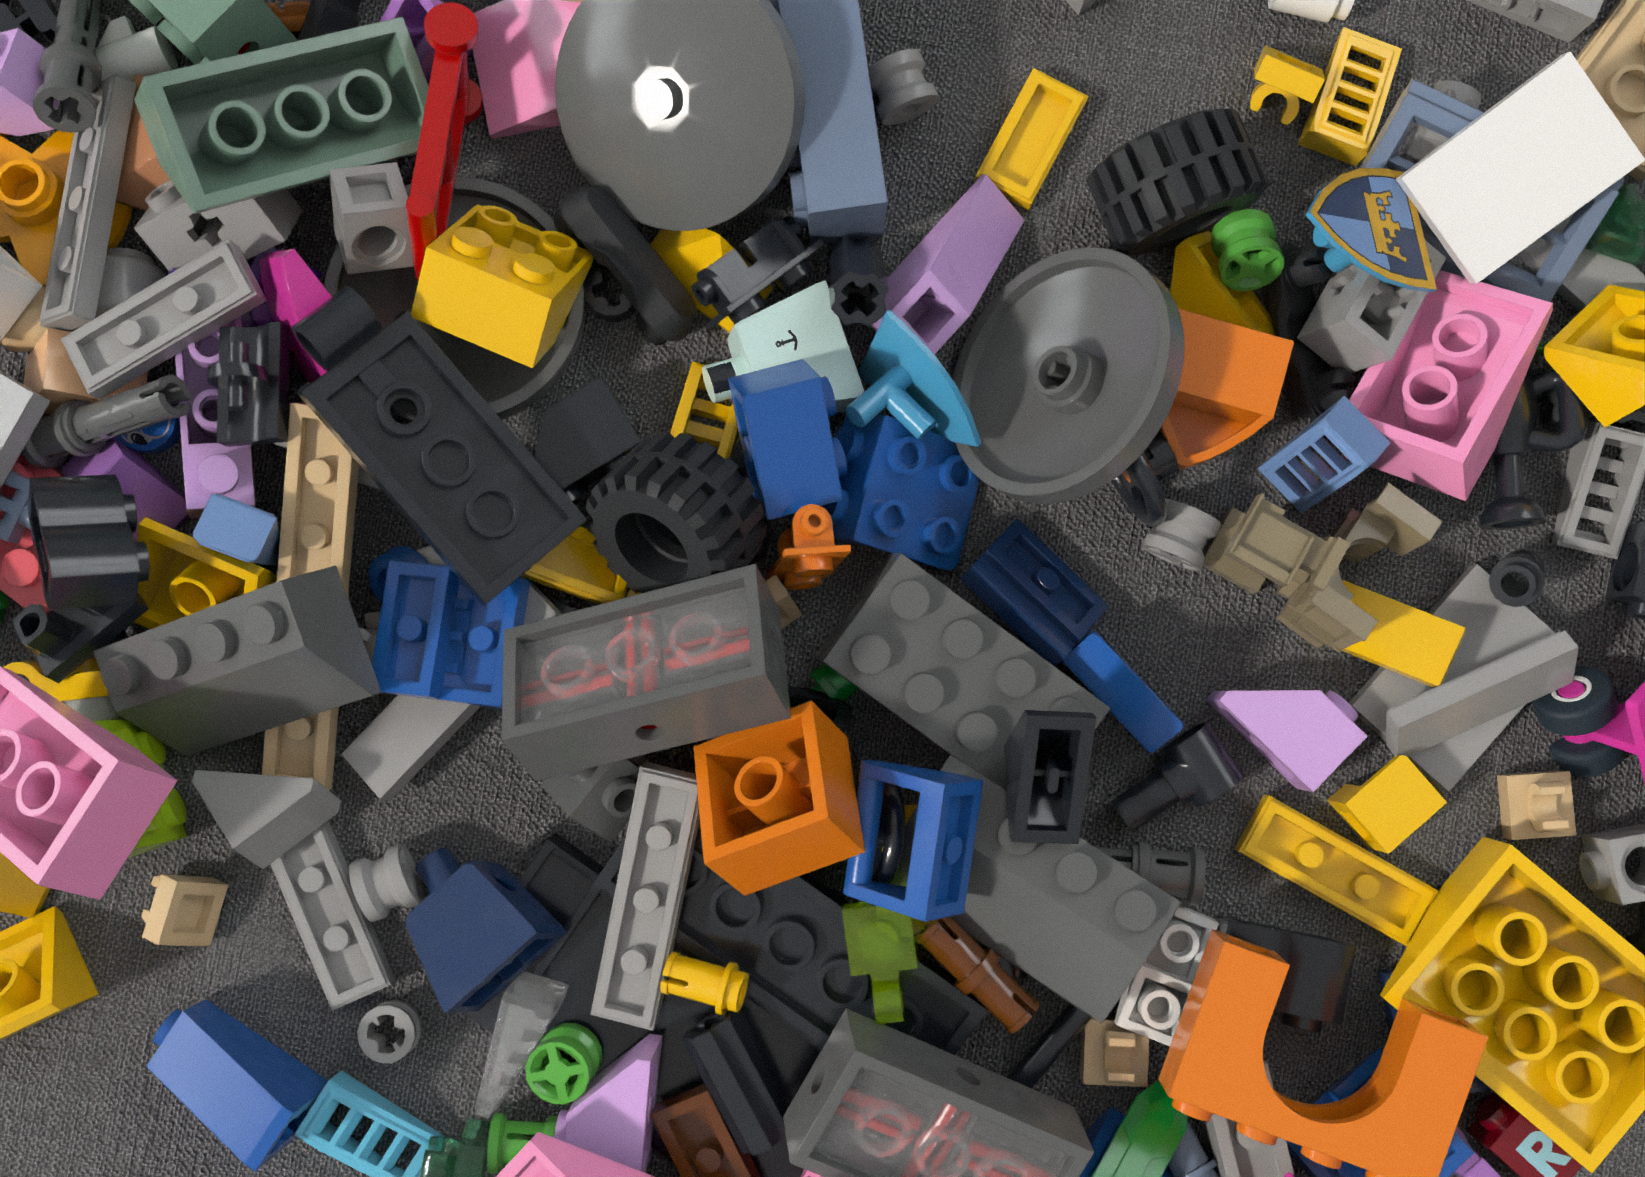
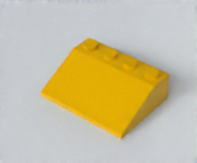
(1546, 989)

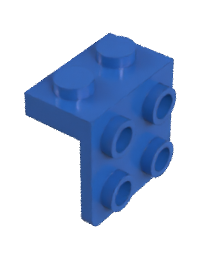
(903, 493)

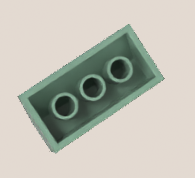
(285, 113)

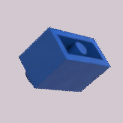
(788, 437)

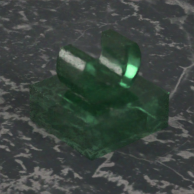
(1622, 228)
(458, 1159)

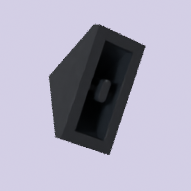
(1048, 775)

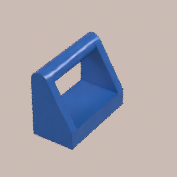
(940, 842)

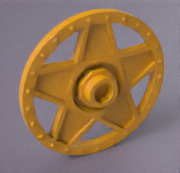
(32, 201)

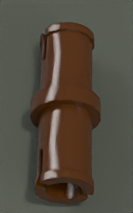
(978, 973)

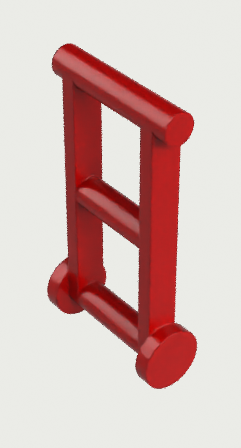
(448, 107)

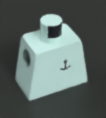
(788, 332)

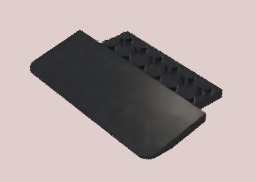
(781, 936)

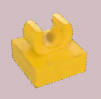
(1288, 77)

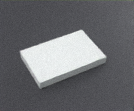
(1520, 168)

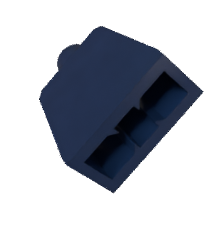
(476, 930)

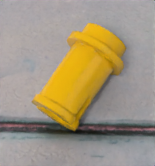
(705, 982)

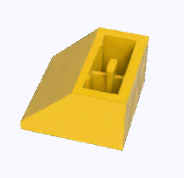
(500, 283)

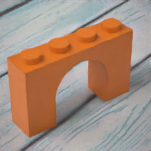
(1389, 1126)

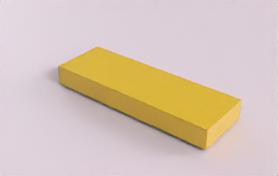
(1336, 870)

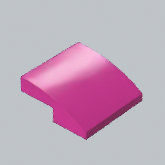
(291, 295)

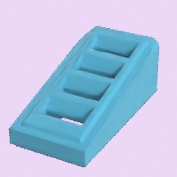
(360, 1155)

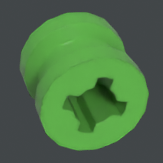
(1247, 250)
(555, 1077)

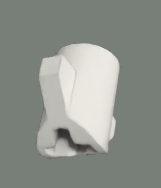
(133, 53)

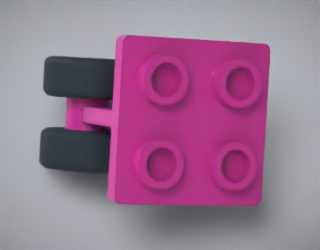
(1592, 724)

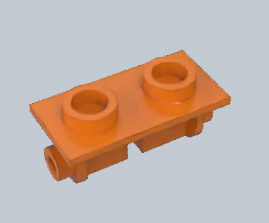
(807, 550)

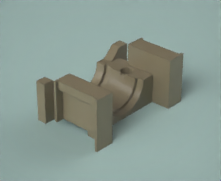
(1273, 548)
(1329, 615)

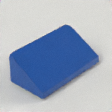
(1122, 691)

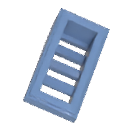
(1348, 432)
(239, 531)

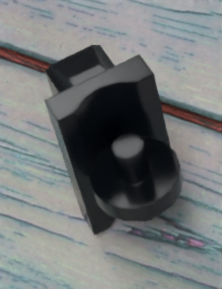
(253, 384)
(70, 635)

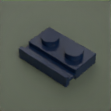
(1035, 593)

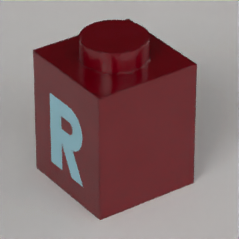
(1518, 1142)

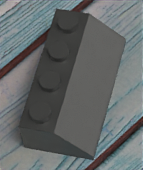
(242, 664)
(1055, 908)

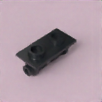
(775, 257)

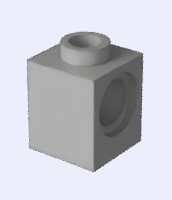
(371, 217)
(1604, 864)

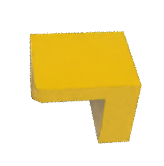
(1388, 804)

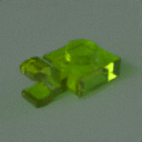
(880, 945)

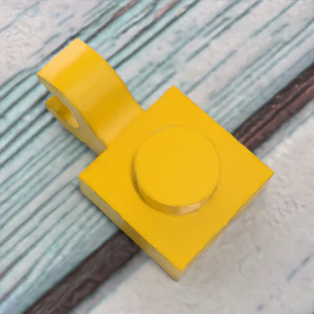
(80, 684)

